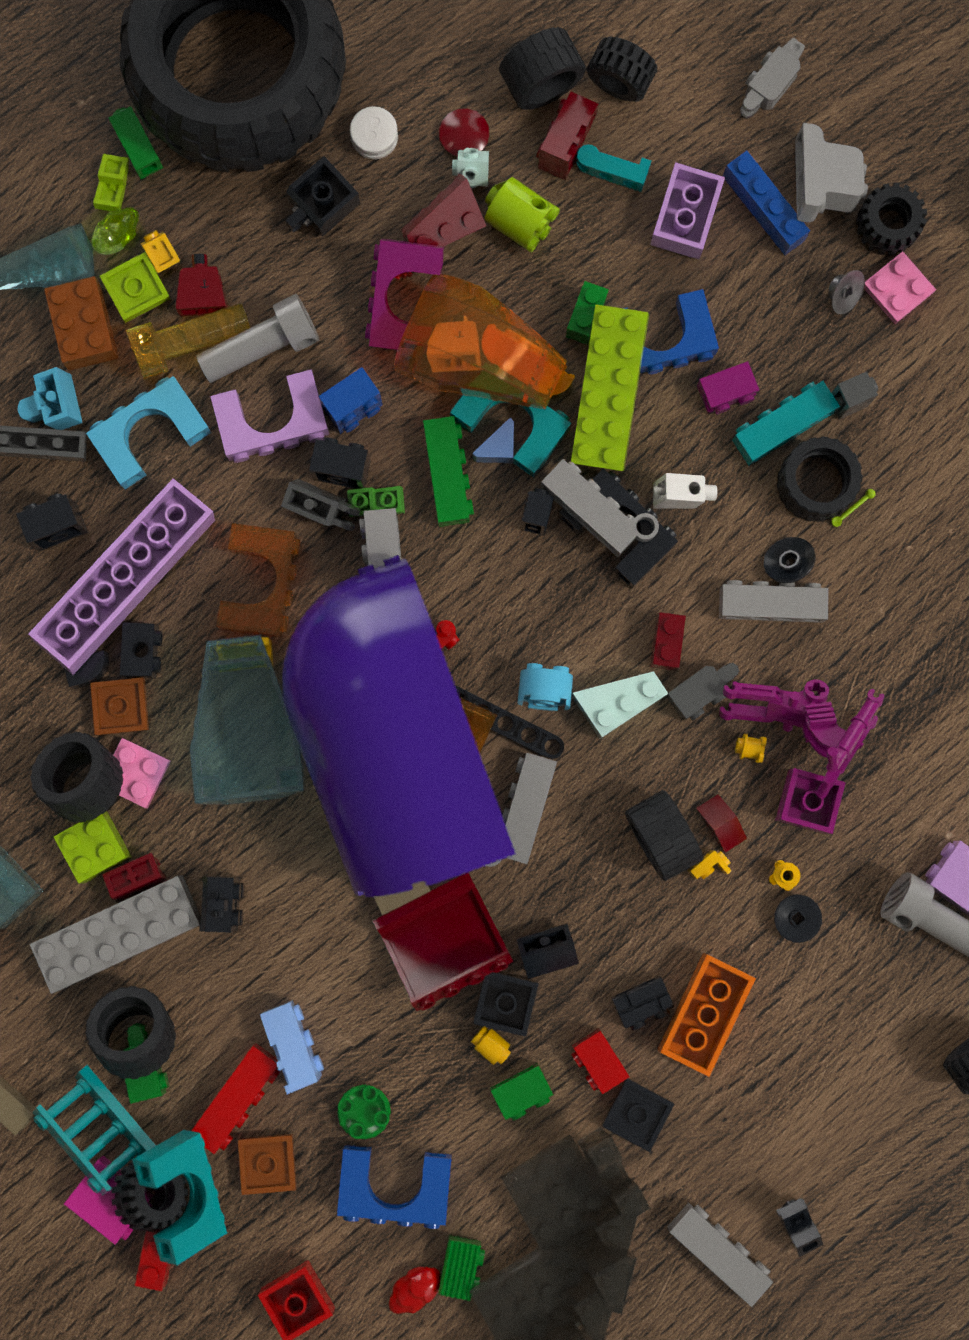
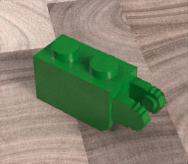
(149, 1086)

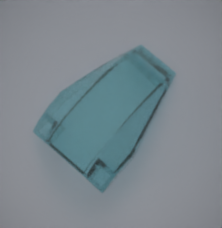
(242, 728)

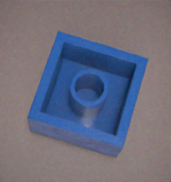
(351, 401)

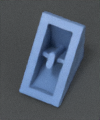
(498, 446)

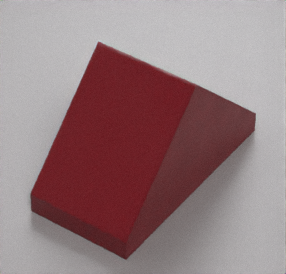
(722, 823)

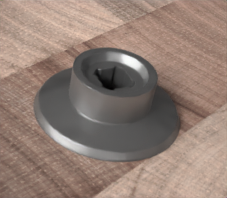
(846, 291)

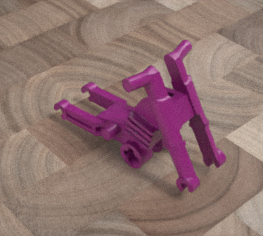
(812, 715)

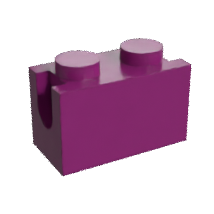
(728, 388)

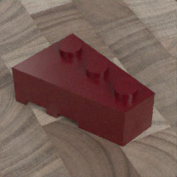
(566, 135)
(446, 217)

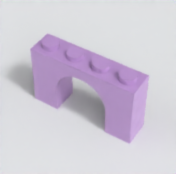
(243, 441)

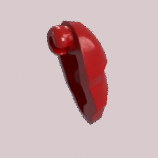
(414, 1290)

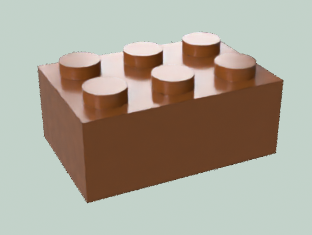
(81, 323)

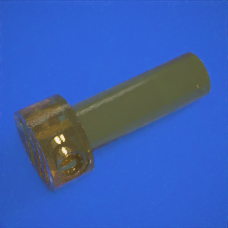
(156, 347)

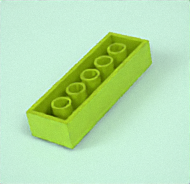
(610, 387)

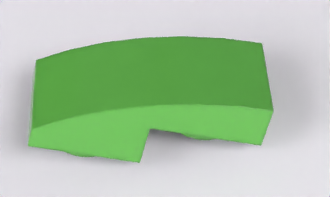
(377, 499)

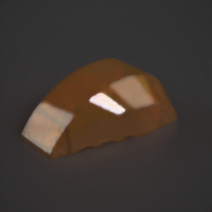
(476, 347)

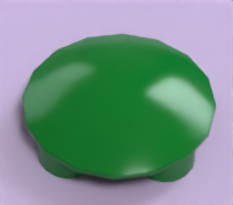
(364, 1112)

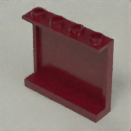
(443, 942)

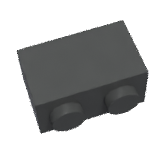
(855, 394)

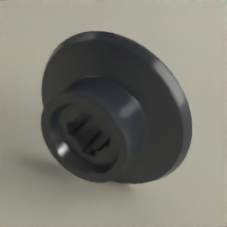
(810, 914)

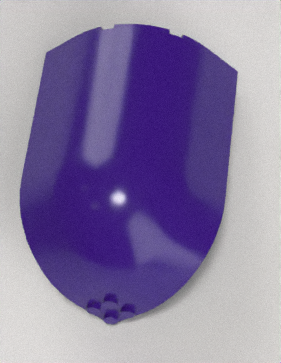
(388, 737)

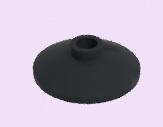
(784, 553)

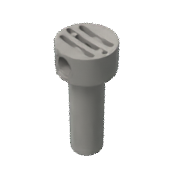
(288, 326)
(912, 905)

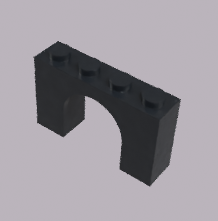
(645, 554)

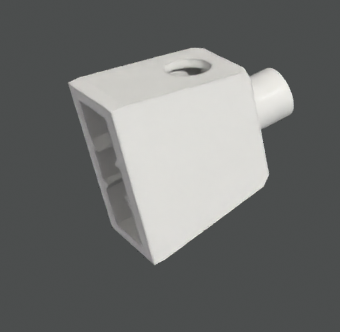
(682, 491)

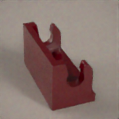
(134, 878)

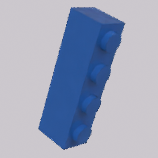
(765, 202)

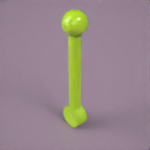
(837, 521)

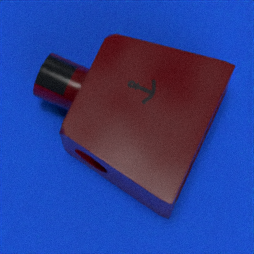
(200, 288)

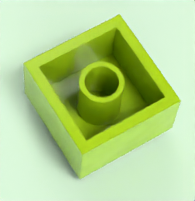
(92, 847)

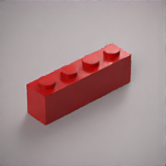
(235, 1097)

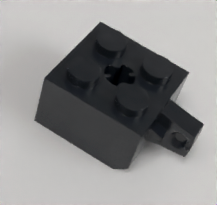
(320, 212)
(221, 904)

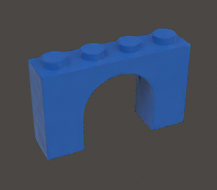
(697, 339)
(359, 1201)

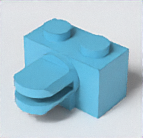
(52, 401)

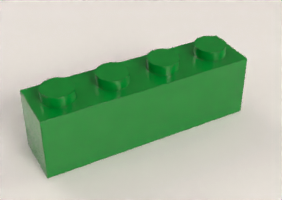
(446, 471)

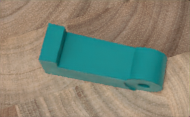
(612, 168)

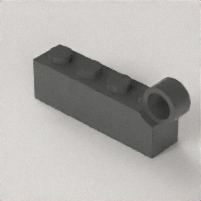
(43, 443)

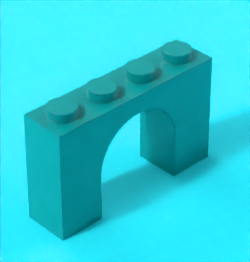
(547, 431)
(203, 1217)

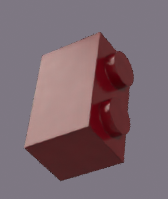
(668, 641)

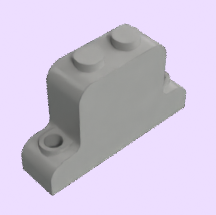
(826, 174)

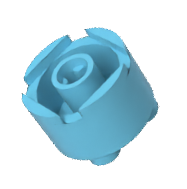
(545, 687)

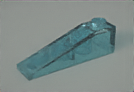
(50, 261)

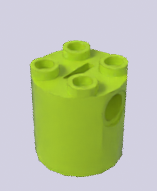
(520, 213)

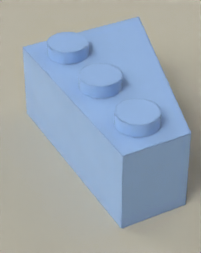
(292, 1046)

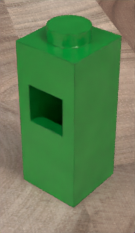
(135, 142)

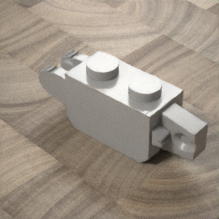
(773, 78)

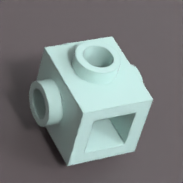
(472, 165)

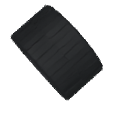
(542, 68)
(832, 451)
(59, 761)
(664, 835)
(110, 1012)

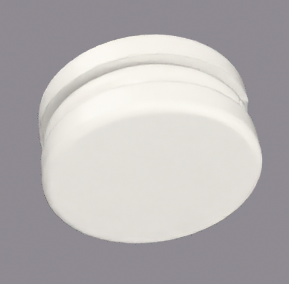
(373, 132)

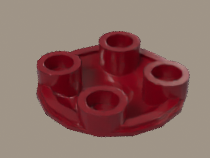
(463, 130)

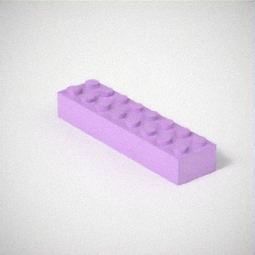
(122, 576)

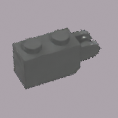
(318, 504)
(700, 690)

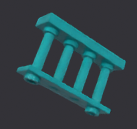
(121, 1125)

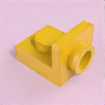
(159, 250)
(705, 867)

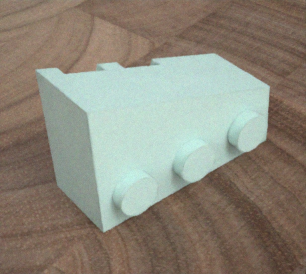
(618, 701)

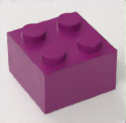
(803, 807)

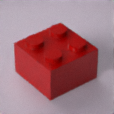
(296, 1301)

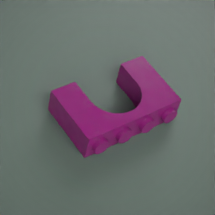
(393, 259)

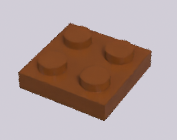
(119, 706)
(267, 1164)

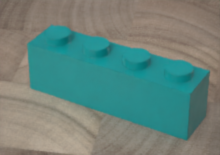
(785, 423)

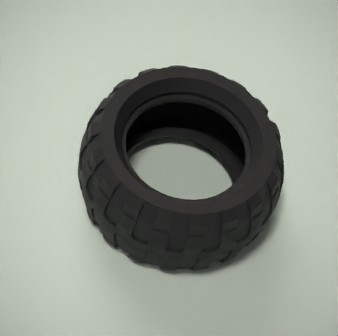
(238, 132)

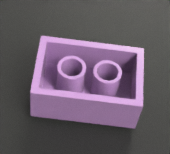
(687, 211)

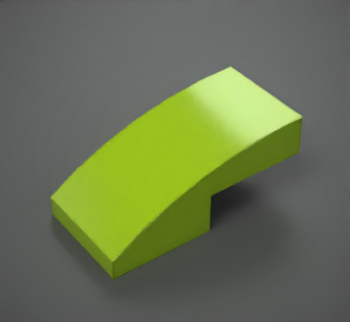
(112, 182)

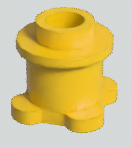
(751, 747)
(777, 876)

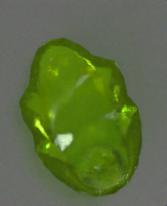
(115, 231)

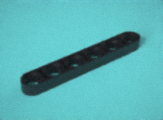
(519, 725)

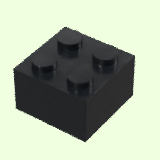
(340, 463)
(51, 522)
(506, 1003)

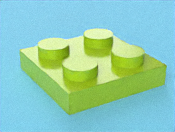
(135, 287)

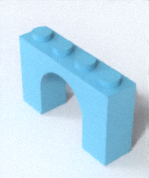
(112, 435)

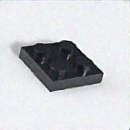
(638, 1114)

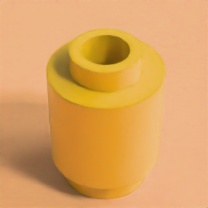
(491, 1045)

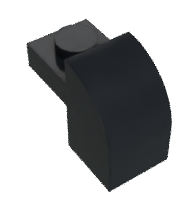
(90, 671)
(799, 1226)

